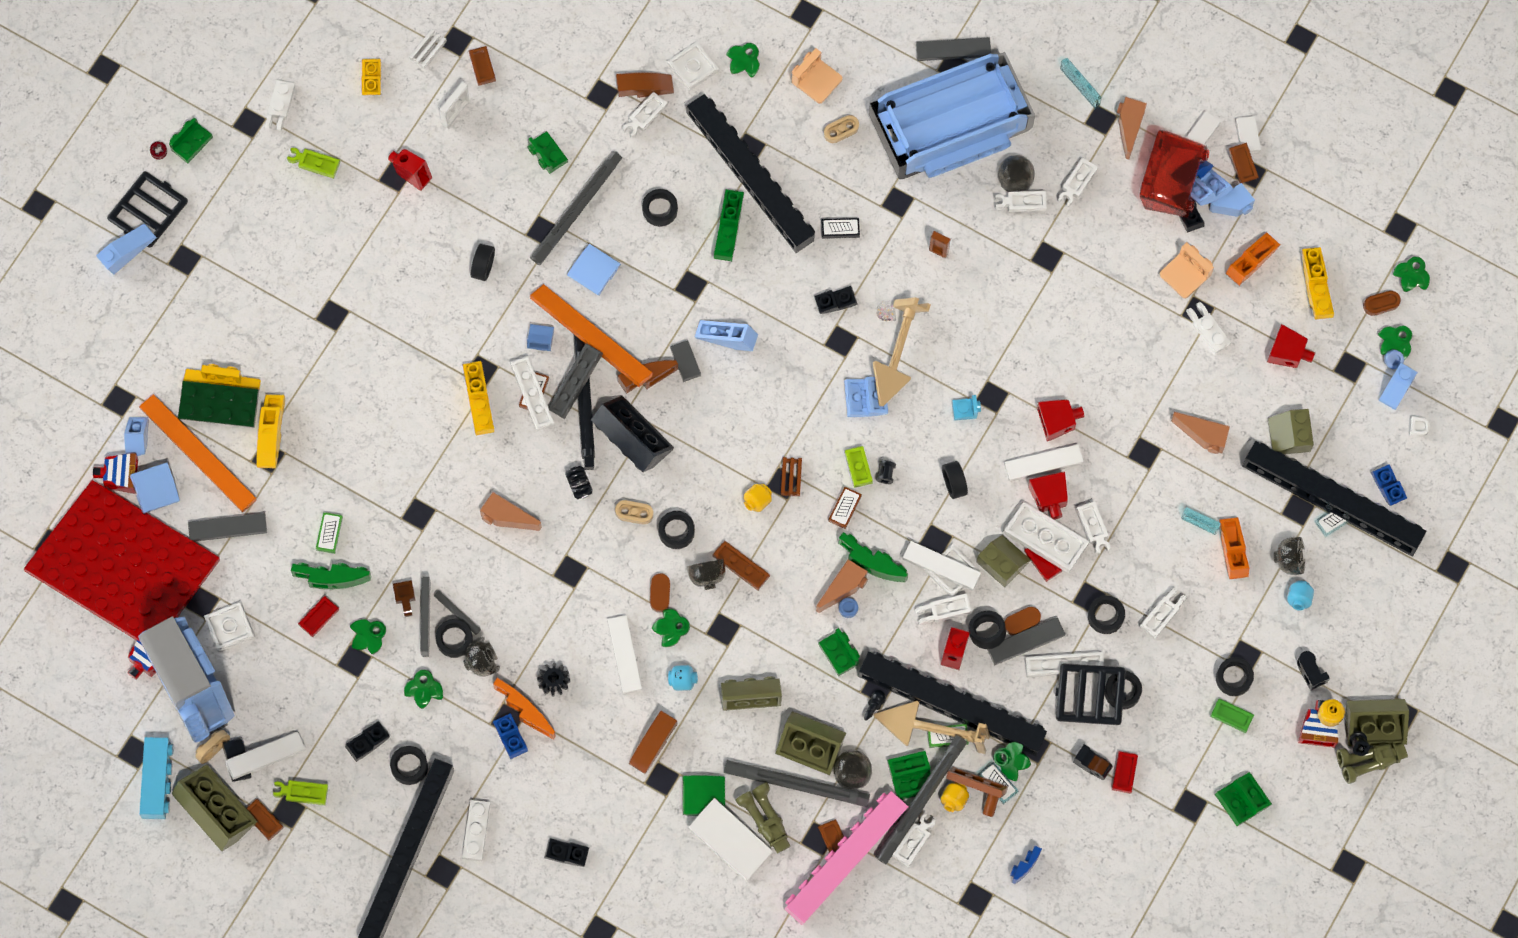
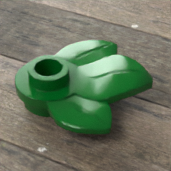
(742, 61)
(1412, 277)
(1394, 342)
(668, 627)
(365, 637)
(423, 691)
(1014, 760)

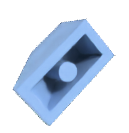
(1235, 203)
(1398, 386)
(136, 435)

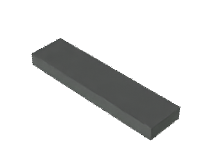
(953, 49)
(575, 381)
(227, 527)
(425, 617)
(1027, 641)

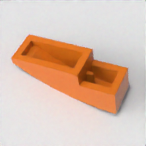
(1252, 258)
(1234, 548)

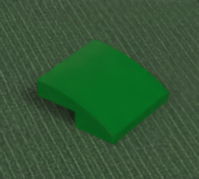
(909, 774)
(700, 791)
(1243, 799)

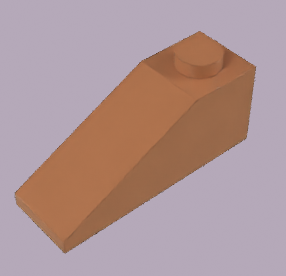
(1130, 119)
(1204, 432)
(505, 514)
(844, 585)

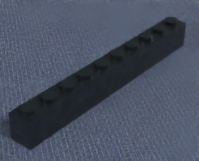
(750, 173)
(1334, 498)
(951, 703)
(407, 850)

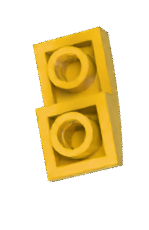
(371, 76)

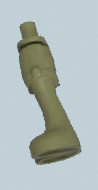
(1382, 756)
(772, 828)

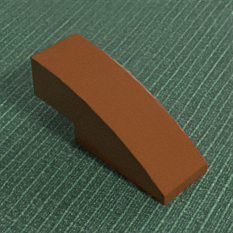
(644, 84)
(660, 370)
(653, 742)

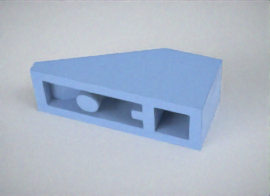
(125, 248)
(727, 334)

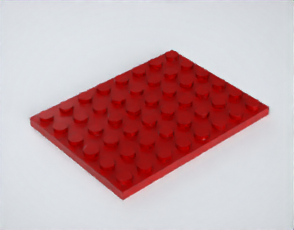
(121, 562)

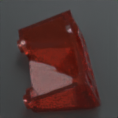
(1172, 174)

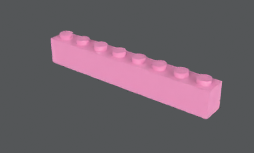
(847, 856)

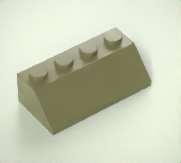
(213, 807)

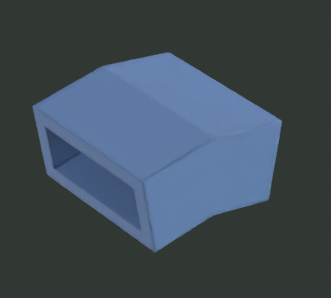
(540, 337)

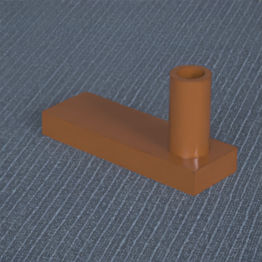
(994, 789)

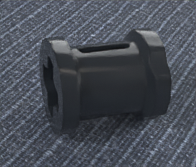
(886, 472)
(1362, 742)

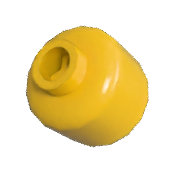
(757, 497)
(1331, 712)
(954, 797)

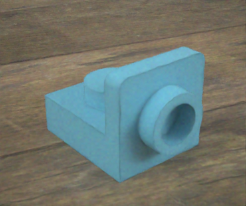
(966, 408)

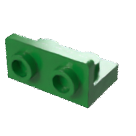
(189, 140)
(547, 152)
(839, 652)

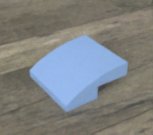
(1210, 188)
(593, 269)
(863, 398)
(155, 488)

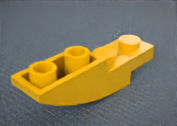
(1316, 283)
(478, 398)
(269, 431)

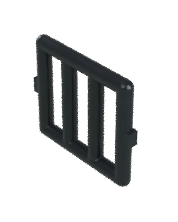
(134, 190)
(1083, 670)

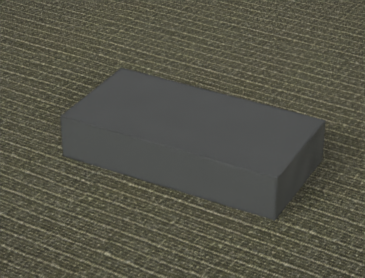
(686, 361)

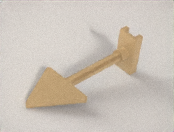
(888, 379)
(902, 721)

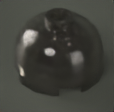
(1016, 173)
(1290, 556)
(707, 573)
(480, 658)
(855, 776)

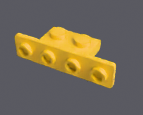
(221, 376)

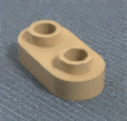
(840, 129)
(635, 510)
(208, 750)

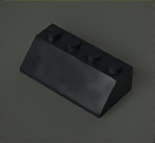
(631, 433)

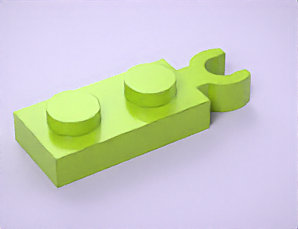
(315, 162)
(303, 792)

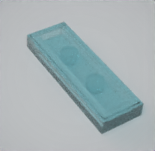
(1080, 83)

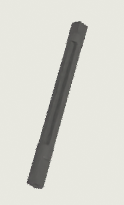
(576, 208)
(796, 783)
(921, 799)

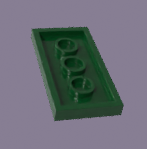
(218, 404)

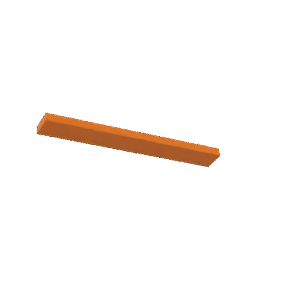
(591, 335)
(198, 453)

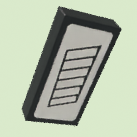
(840, 228)

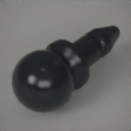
(877, 699)

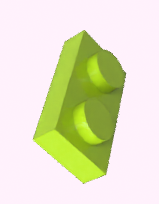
(858, 467)

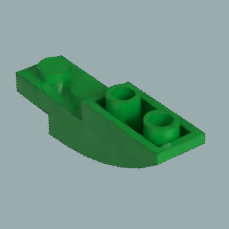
(729, 225)
(878, 565)
(338, 577)

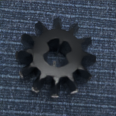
(579, 482)
(560, 682)

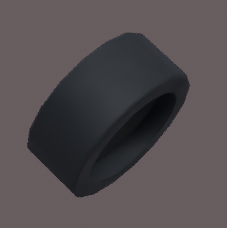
(657, 194)
(482, 262)
(954, 479)
(676, 515)
(982, 617)
(453, 623)
(1106, 629)
(1137, 687)
(1231, 691)
(405, 751)

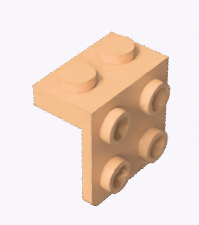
(815, 77)
(1187, 271)

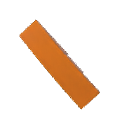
(529, 713)

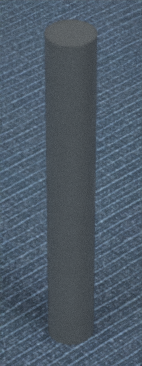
(457, 612)

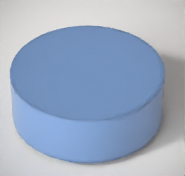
(1393, 359)
(848, 607)

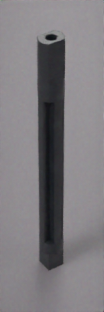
(585, 416)

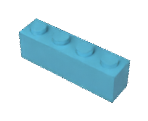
(155, 778)

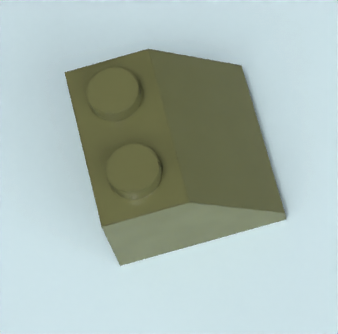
(1291, 432)
(1002, 560)

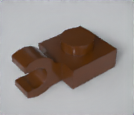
(404, 594)

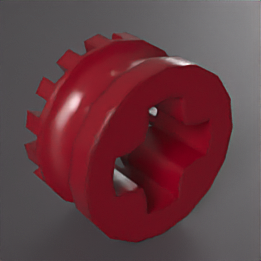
(155, 145)

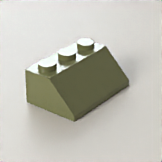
(751, 693)
(1379, 719)
(810, 743)

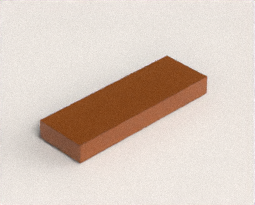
(741, 565)

